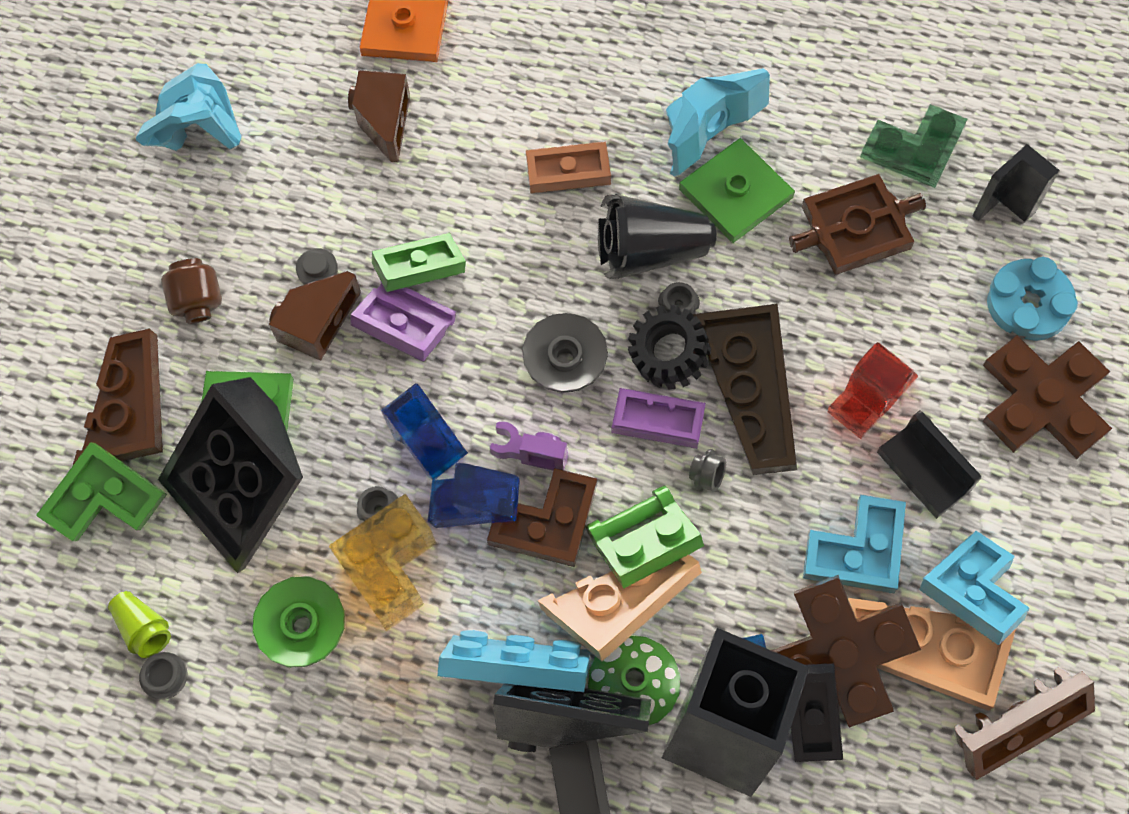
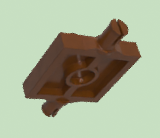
(857, 223)

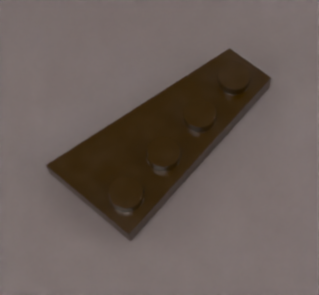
(753, 382)

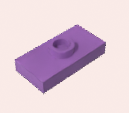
(658, 418)

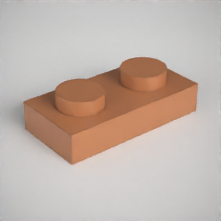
(568, 167)

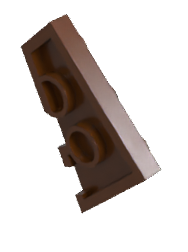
(128, 402)

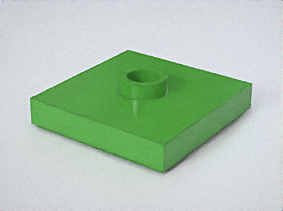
(736, 190)

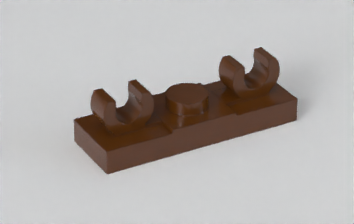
(1026, 722)

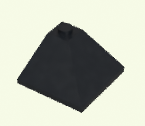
(233, 469)
(560, 717)

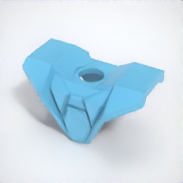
(191, 99)
(710, 108)

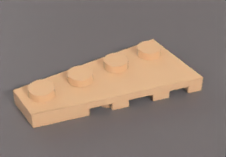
(951, 657)

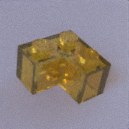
(375, 558)

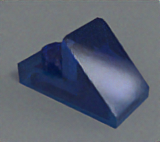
(423, 432)
(473, 497)

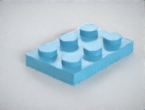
(515, 661)

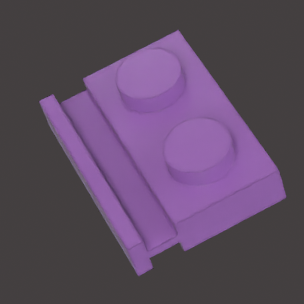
(403, 320)

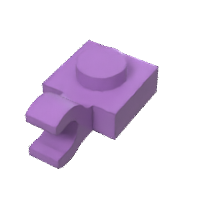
(536, 450)

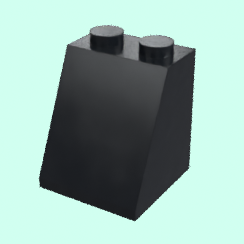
(736, 713)

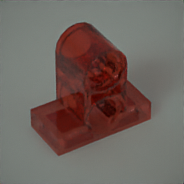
(872, 390)

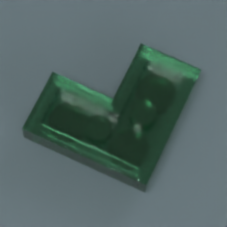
(919, 154)

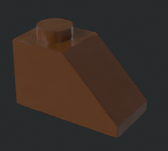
(381, 108)
(314, 313)

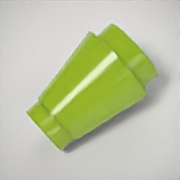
(139, 625)

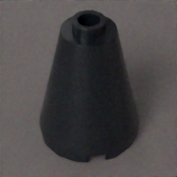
(650, 236)

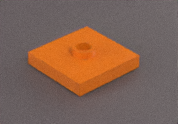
(404, 29)

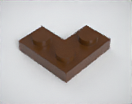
(556, 529)

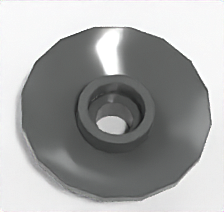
(561, 335)

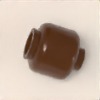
(191, 290)

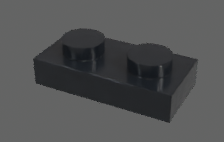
(817, 718)

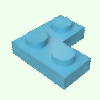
(868, 558)
(967, 587)

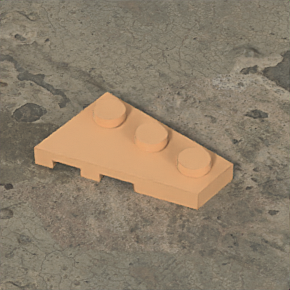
(606, 614)

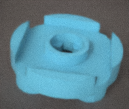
(1041, 278)

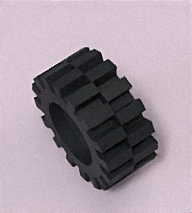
(653, 330)

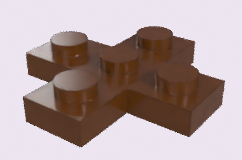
(1046, 396)
(852, 646)

